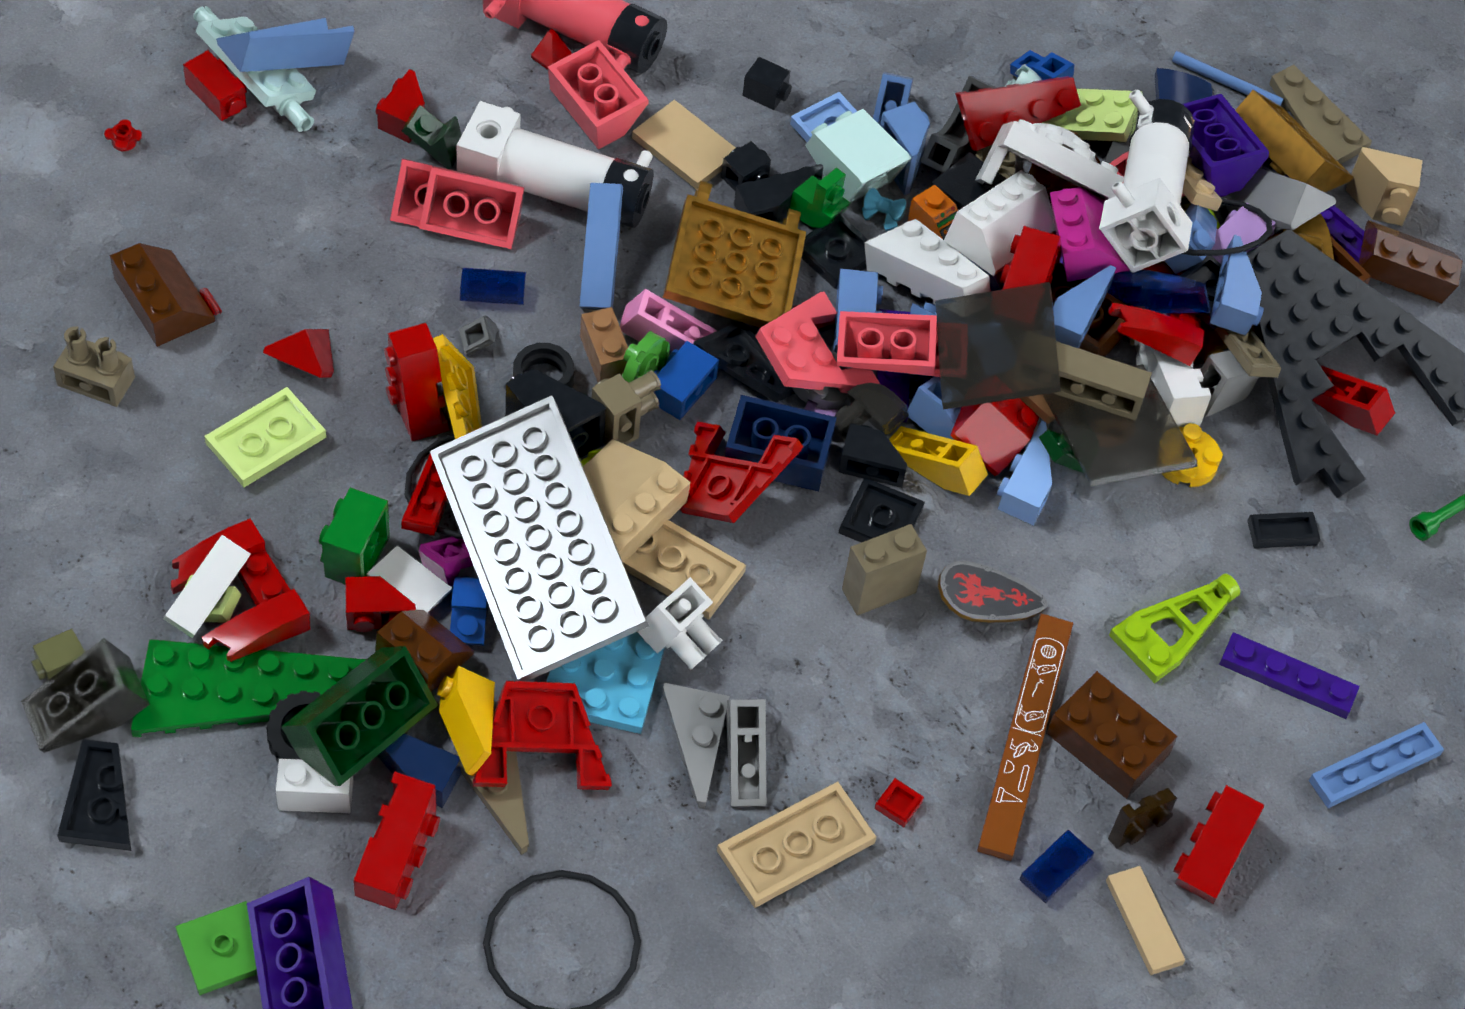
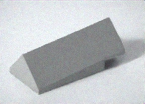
(1282, 199)

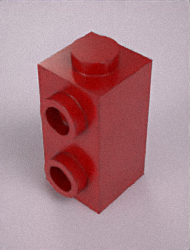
(215, 85)

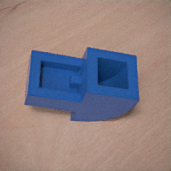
(1046, 67)
(469, 611)

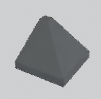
(478, 335)

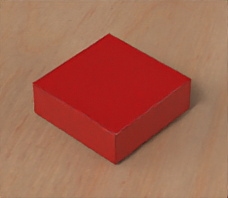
(899, 802)

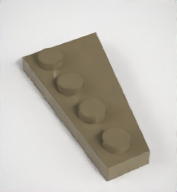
(1319, 114)

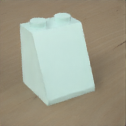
(859, 150)

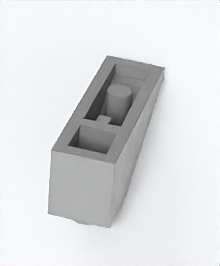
(747, 751)

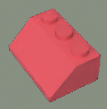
(597, 93)

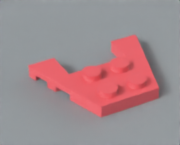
(801, 353)

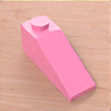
(654, 314)

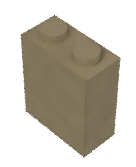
(884, 569)

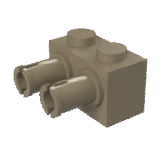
(93, 368)
(626, 404)

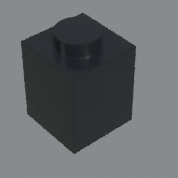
(767, 83)

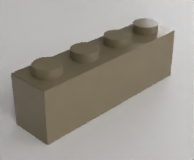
(1101, 381)

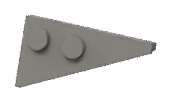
(698, 723)

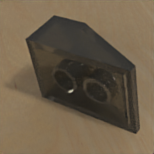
(85, 698)

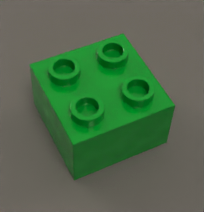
(354, 536)

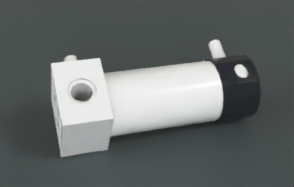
(547, 167)
(1146, 213)

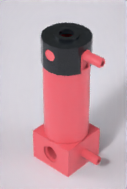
(625, 29)

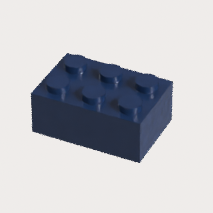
(760, 420)

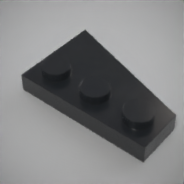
(745, 360)
(96, 799)

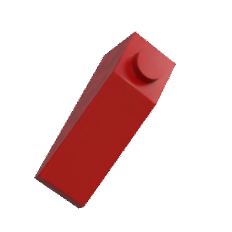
(1357, 402)

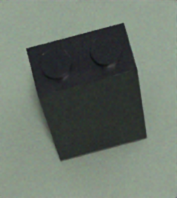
(581, 413)

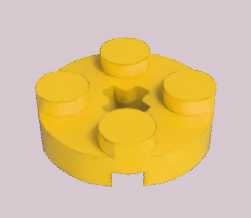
(1207, 455)

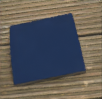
(1180, 86)

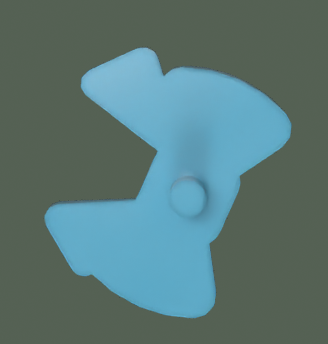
(893, 209)

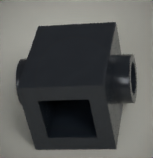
(745, 165)

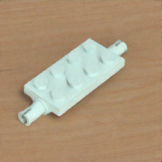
(276, 88)

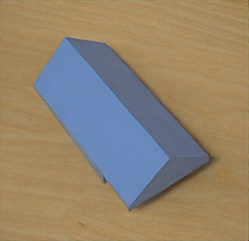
(288, 46)

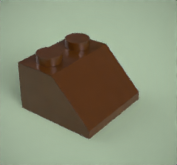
(430, 644)

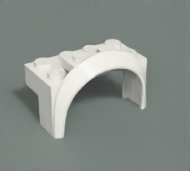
(1054, 151)

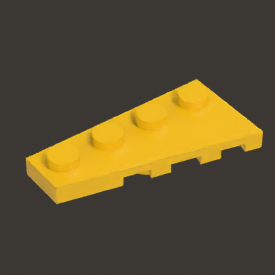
(458, 387)

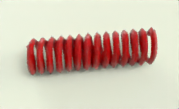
(212, 301)

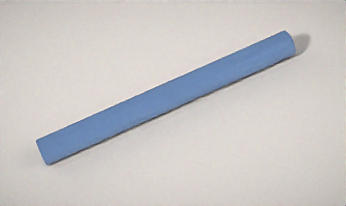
(1222, 77)

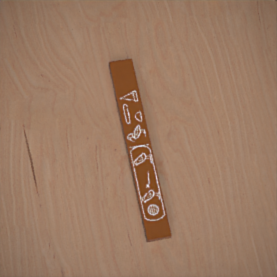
(1025, 738)

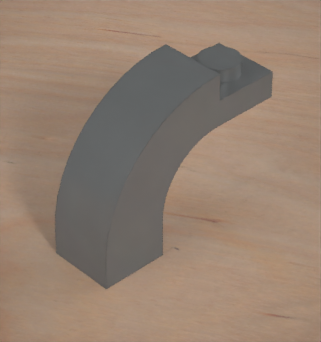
(952, 140)

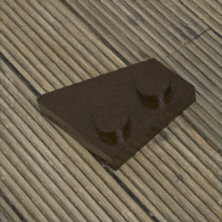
(1132, 823)

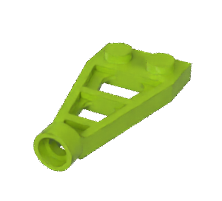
(1149, 649)

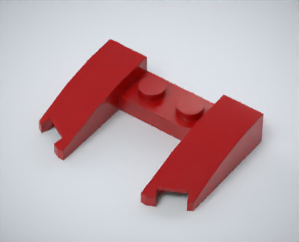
(1170, 334)
(278, 610)

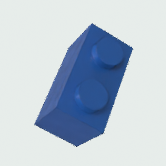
(685, 379)

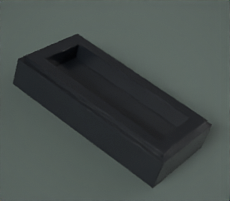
(1283, 530)

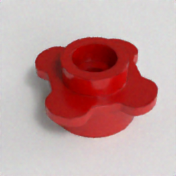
(123, 135)

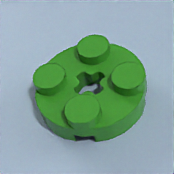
(648, 355)

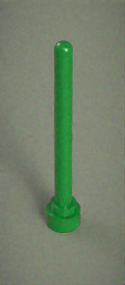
(1427, 523)

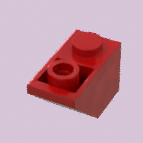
(399, 104)
(372, 603)

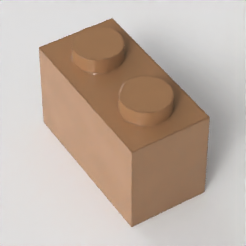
(603, 343)

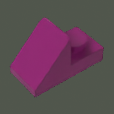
(445, 558)

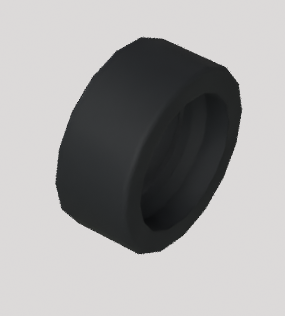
(545, 354)

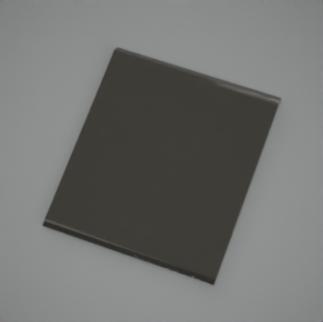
(997, 346)
(1118, 447)

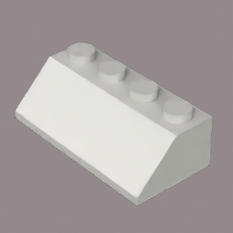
(988, 224)

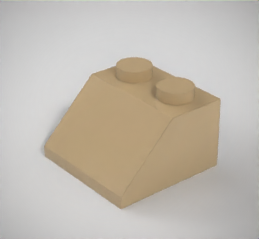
(1385, 184)

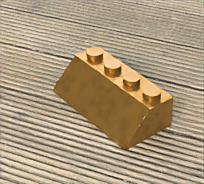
(1290, 145)

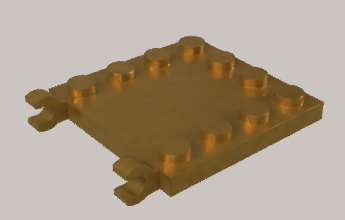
(734, 261)

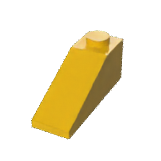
(942, 460)
(468, 715)

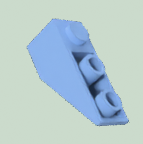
(1030, 483)

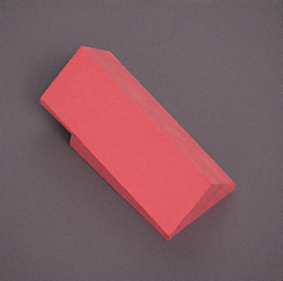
(457, 204)
(889, 342)

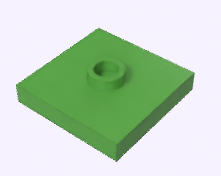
(219, 948)

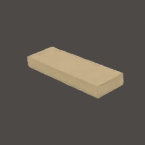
(1145, 920)

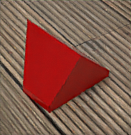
(305, 350)

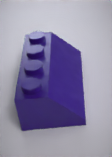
(1224, 145)
(299, 948)

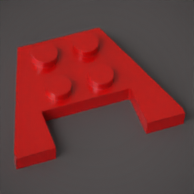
(728, 486)
(546, 720)

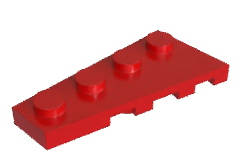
(1034, 102)

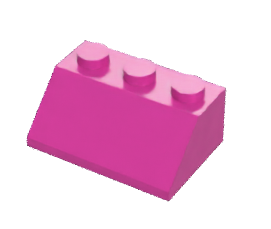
(1083, 245)

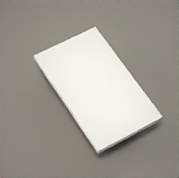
(411, 579)

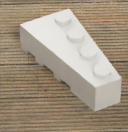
(924, 263)
(1176, 384)

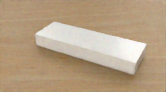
(206, 586)

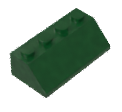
(361, 714)

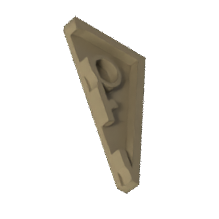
(506, 803)

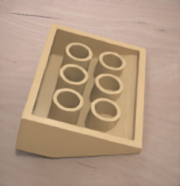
(634, 493)

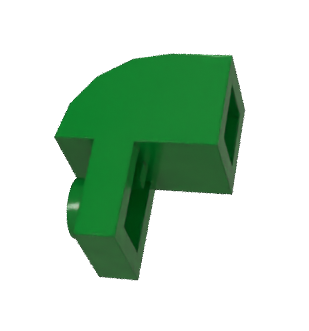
(820, 199)

